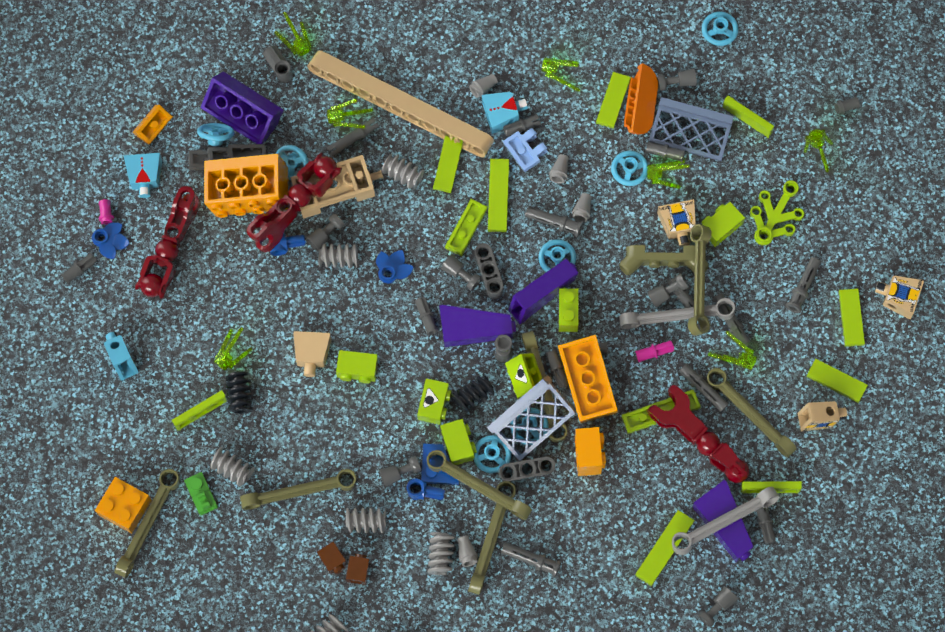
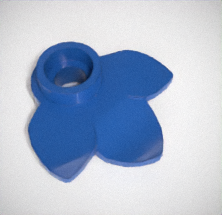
(113, 240)
(394, 264)

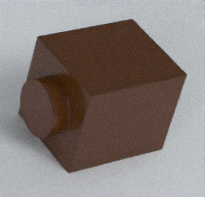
(332, 558)
(358, 569)

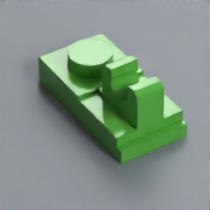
(201, 493)

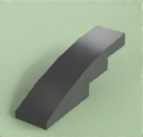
(197, 157)

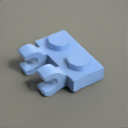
(522, 152)

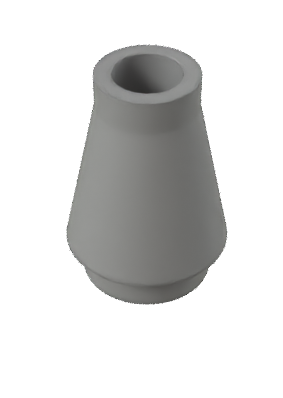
(483, 85)
(559, 171)
(582, 209)
(467, 553)

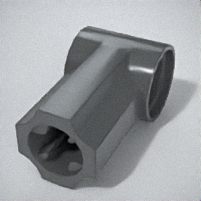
(278, 63)

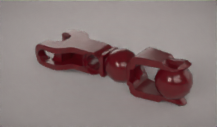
(299, 195)
(167, 249)
(697, 433)

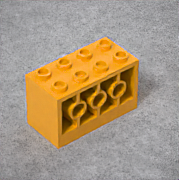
(244, 184)
(587, 379)

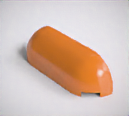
(641, 101)

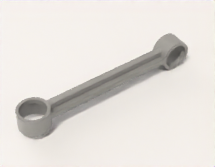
(633, 320)
(764, 499)

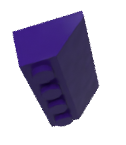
(241, 108)

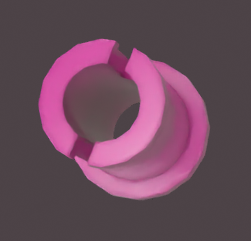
(105, 212)

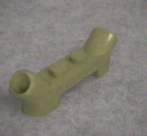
(638, 257)

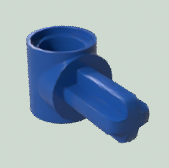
(287, 242)
(426, 491)

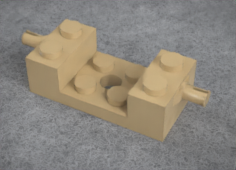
(352, 182)

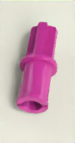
(654, 351)

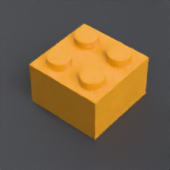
(588, 451)
(123, 505)

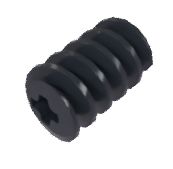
(237, 392)
(473, 394)

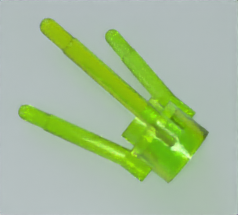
(301, 46)
(551, 65)
(336, 115)
(817, 140)
(654, 172)
(223, 358)
(745, 360)

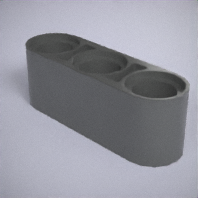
(485, 263)
(535, 464)

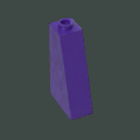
(542, 290)
(473, 326)
(732, 537)

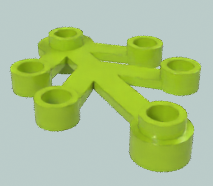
(775, 216)

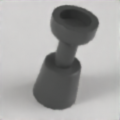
(684, 78)
(320, 236)
(455, 268)
(661, 293)
(503, 350)
(392, 473)
(722, 601)

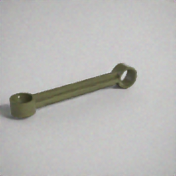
(699, 280)
(531, 347)
(781, 442)
(255, 500)
(516, 507)
(489, 543)
(127, 561)

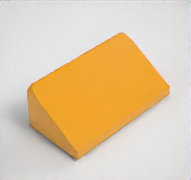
(152, 124)

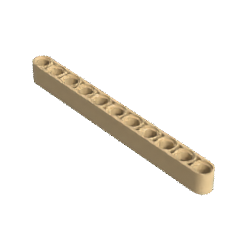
(400, 103)

